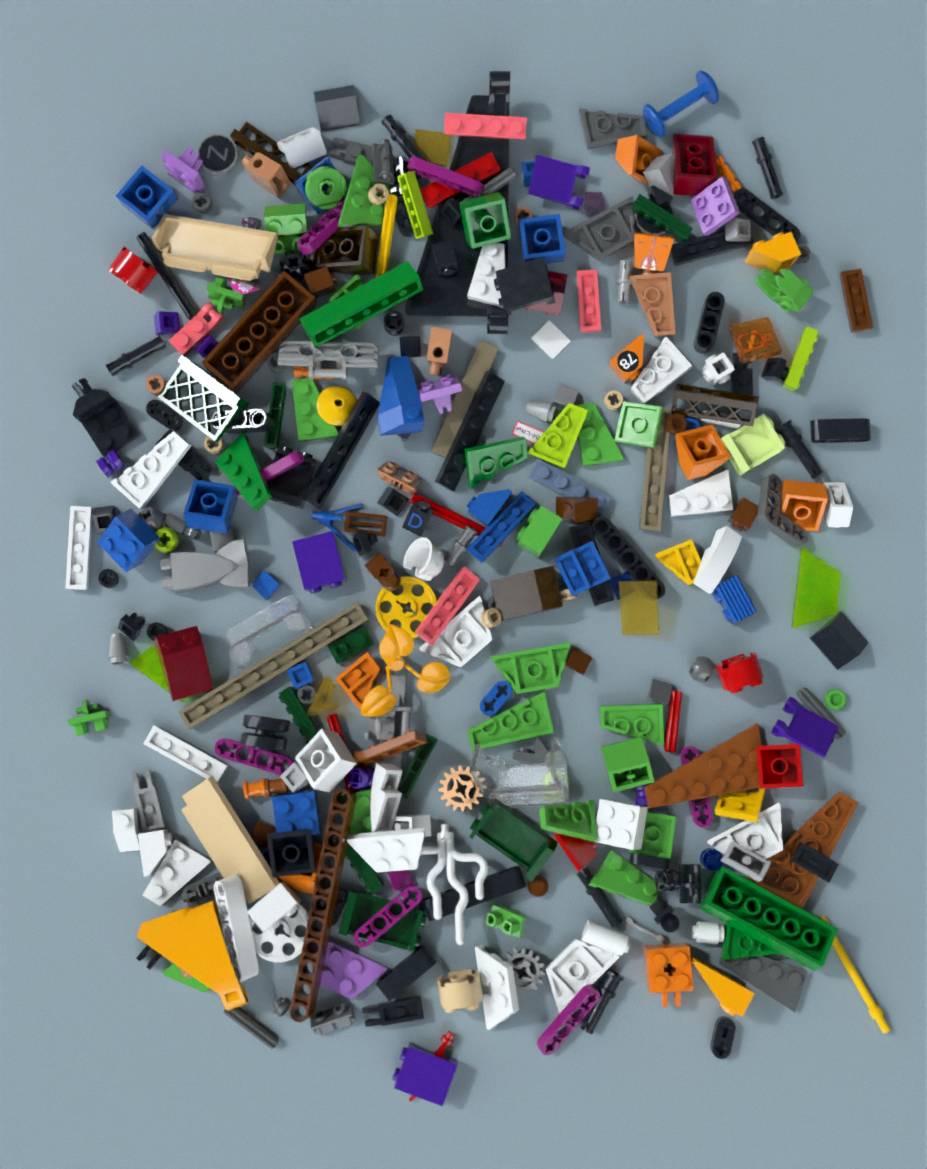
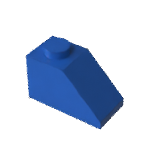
(488, 505)

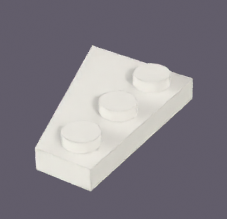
(482, 285)
(703, 497)

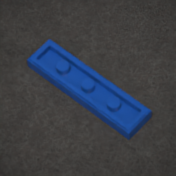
(501, 527)

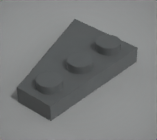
(605, 129)

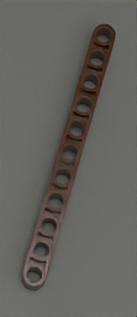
(316, 912)

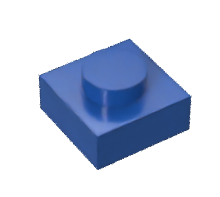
(300, 675)

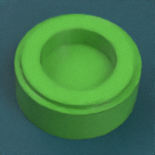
(835, 699)

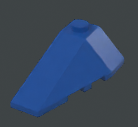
(400, 402)

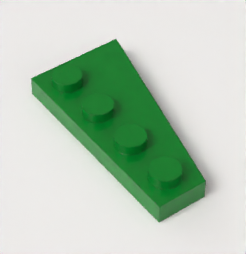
(244, 472)

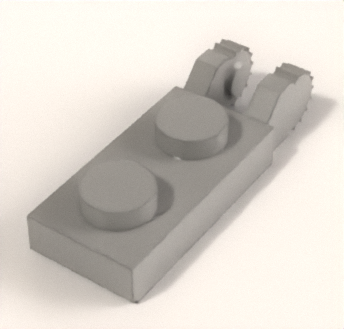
(148, 803)

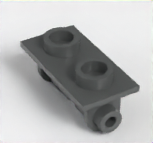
(383, 162)
(322, 1021)

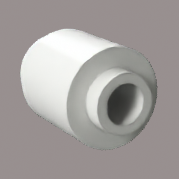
(708, 932)

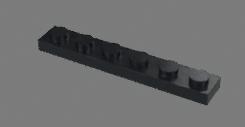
(470, 430)
(341, 450)

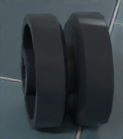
(264, 735)

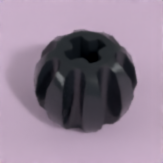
(295, 259)

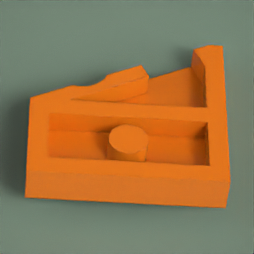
(359, 678)

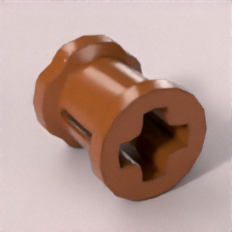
(275, 786)

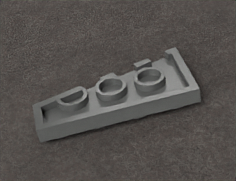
(770, 976)

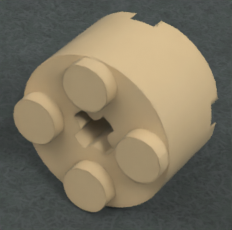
(460, 990)

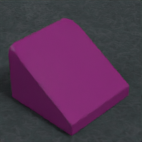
(400, 879)

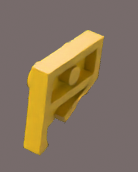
(681, 561)
(741, 805)

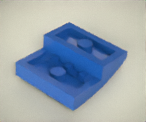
(582, 568)

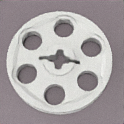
(278, 941)

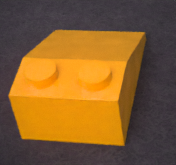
(731, 993)

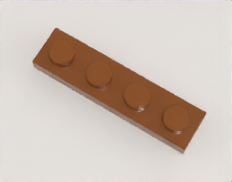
(389, 748)

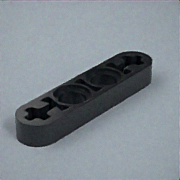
(768, 213)

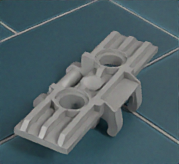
(333, 350)
(383, 726)

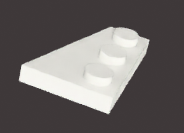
(661, 371)
(175, 871)

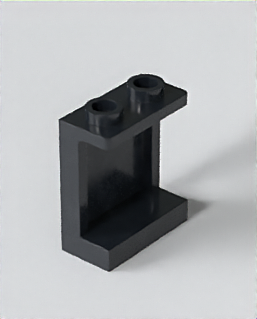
(524, 285)
(292, 484)

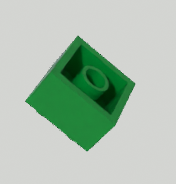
(485, 220)

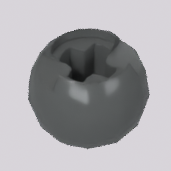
(152, 517)
(702, 669)

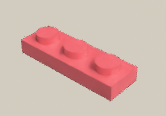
(588, 301)

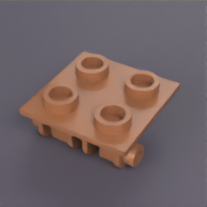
(392, 471)

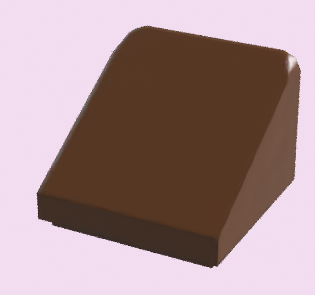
(578, 661)
(260, 832)

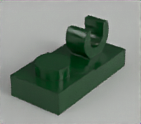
(350, 645)

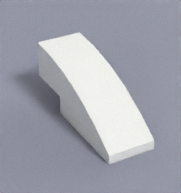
(717, 559)
(384, 796)

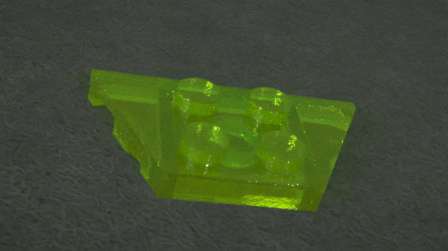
(815, 590)

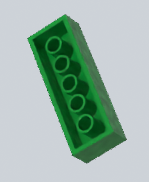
(769, 919)

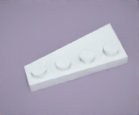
(148, 474)

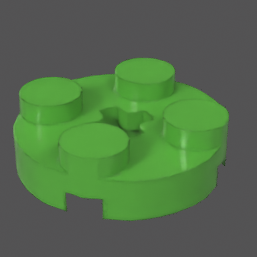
(317, 179)

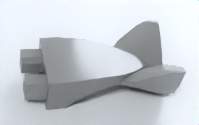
(196, 570)

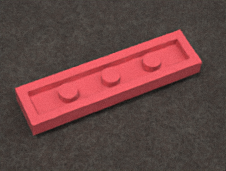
(485, 126)
(447, 606)

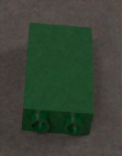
(514, 837)
(363, 906)

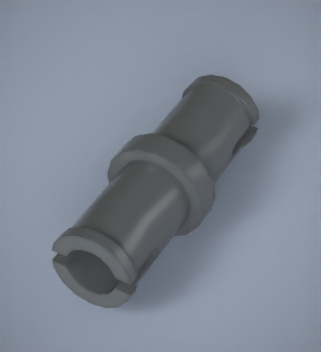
(460, 545)

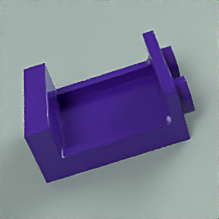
(319, 562)
(424, 1074)

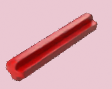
(673, 721)

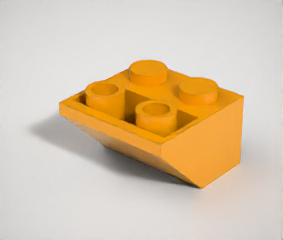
(774, 254)

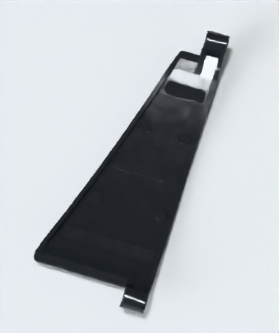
(449, 293)

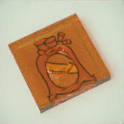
(755, 339)

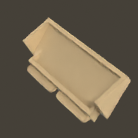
(214, 247)
(227, 839)

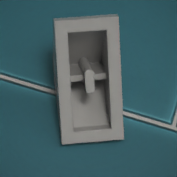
(661, 173)

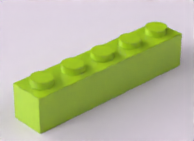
(415, 204)
(800, 359)

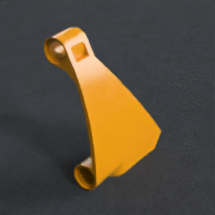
(196, 945)

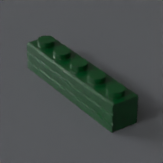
(661, 218)
(276, 409)
(299, 714)
(416, 766)
(365, 871)

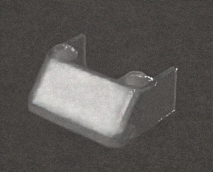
(522, 784)

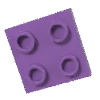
(185, 169)
(715, 206)
(440, 391)

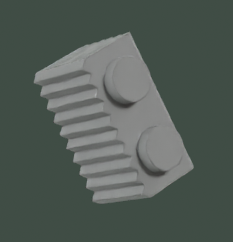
(745, 861)

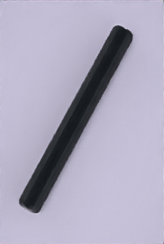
(166, 275)

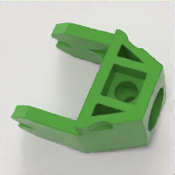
(786, 291)

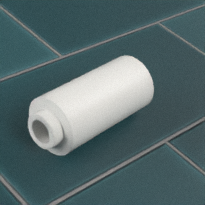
(605, 938)

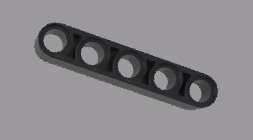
(625, 548)
(494, 886)

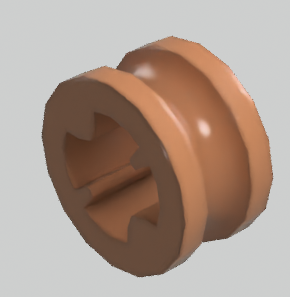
(526, 211)
(153, 378)

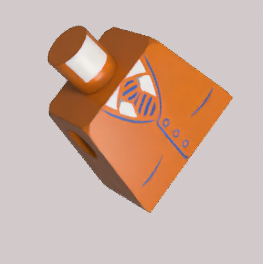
(651, 251)

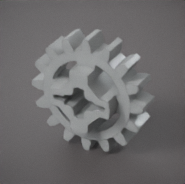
(525, 962)

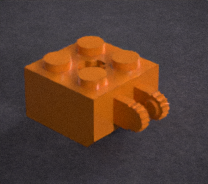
(675, 980)

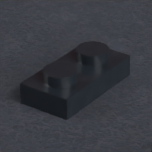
(814, 862)

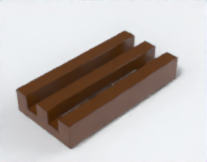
(382, 533)

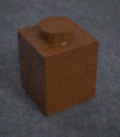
(320, 282)
(743, 515)

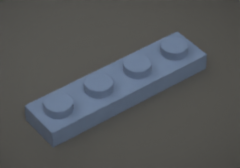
(566, 485)

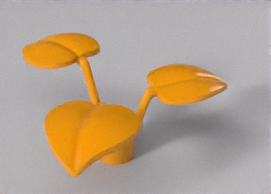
(393, 646)

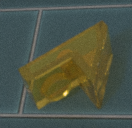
(320, 703)

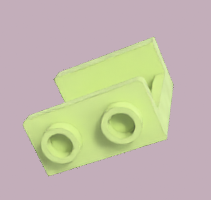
(753, 445)

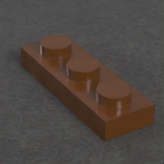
(856, 300)

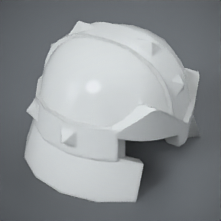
(425, 558)

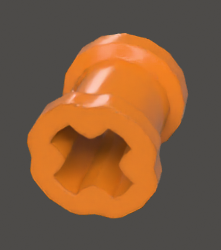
(254, 789)

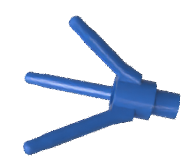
(328, 518)

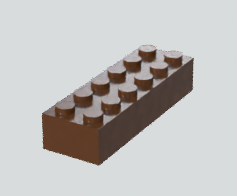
(259, 332)

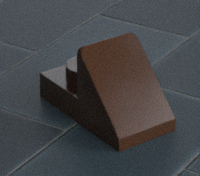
(577, 508)

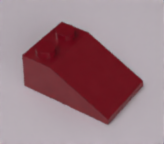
(693, 163)
(184, 663)

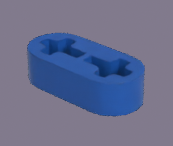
(500, 701)

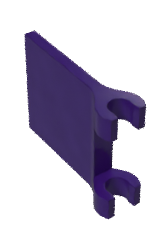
(555, 181)
(806, 728)

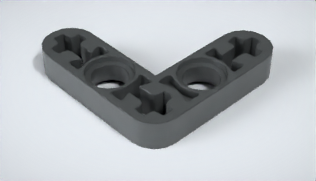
(770, 517)

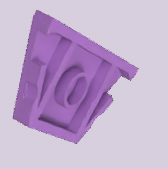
(348, 970)

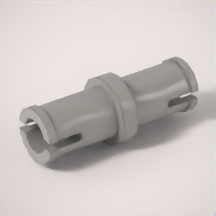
(624, 281)

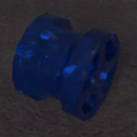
(713, 861)

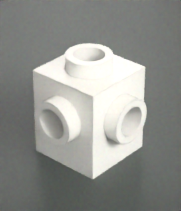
(722, 364)

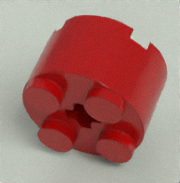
(132, 270)
(740, 672)

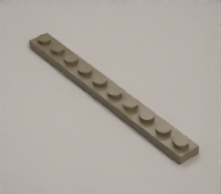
(273, 665)

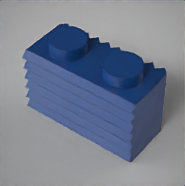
(734, 600)

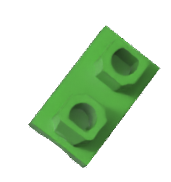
(223, 297)
(80, 723)
(507, 920)

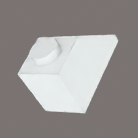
(839, 505)
(412, 822)
(126, 829)
(153, 848)

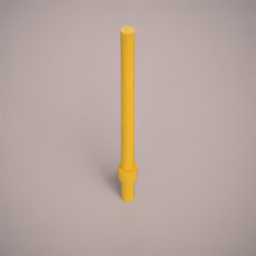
(874, 1010)

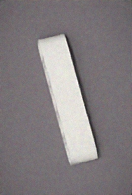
(236, 926)

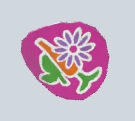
(243, 286)

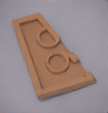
(656, 300)

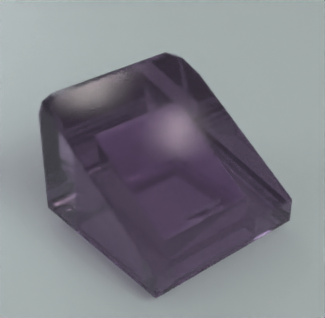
(593, 203)

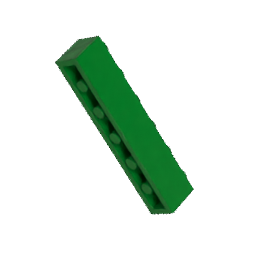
(361, 304)

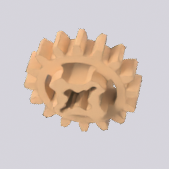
(467, 801)

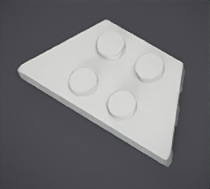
(461, 637)
(758, 837)
(389, 849)
(575, 968)
(497, 987)

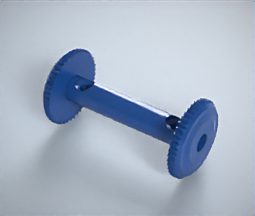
(706, 88)

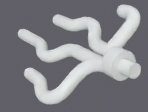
(447, 855)

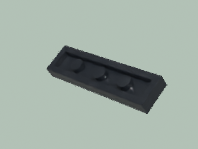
(704, 247)
(582, 535)

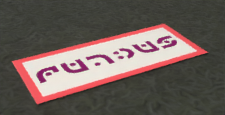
(530, 433)

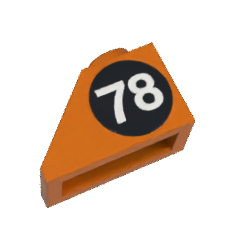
(629, 360)

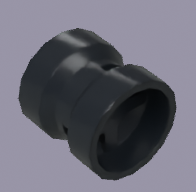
(394, 319)

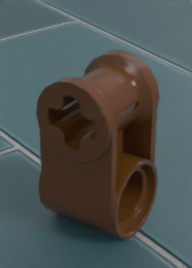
(383, 572)

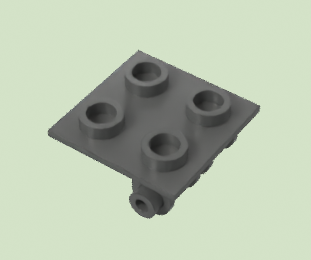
(201, 891)

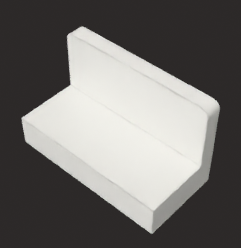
(302, 147)

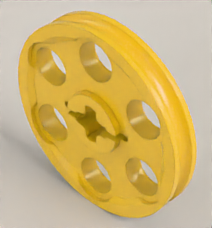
(406, 596)

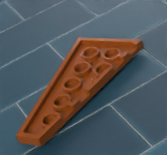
(718, 771)
(819, 833)

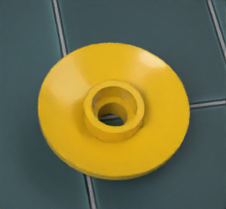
(329, 411)

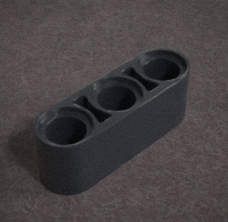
(712, 313)
(251, 423)
(840, 430)
(406, 972)

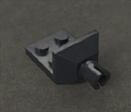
(102, 418)

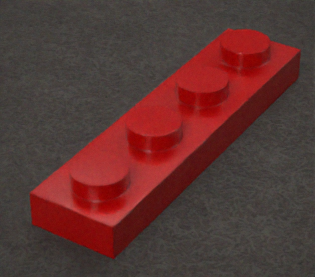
(478, 170)

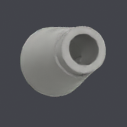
(542, 410)
(117, 650)

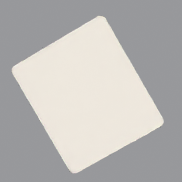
(550, 339)

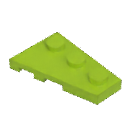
(561, 436)

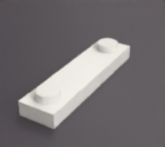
(79, 548)
(185, 754)

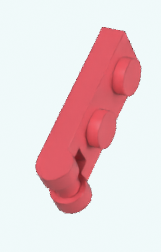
(196, 329)

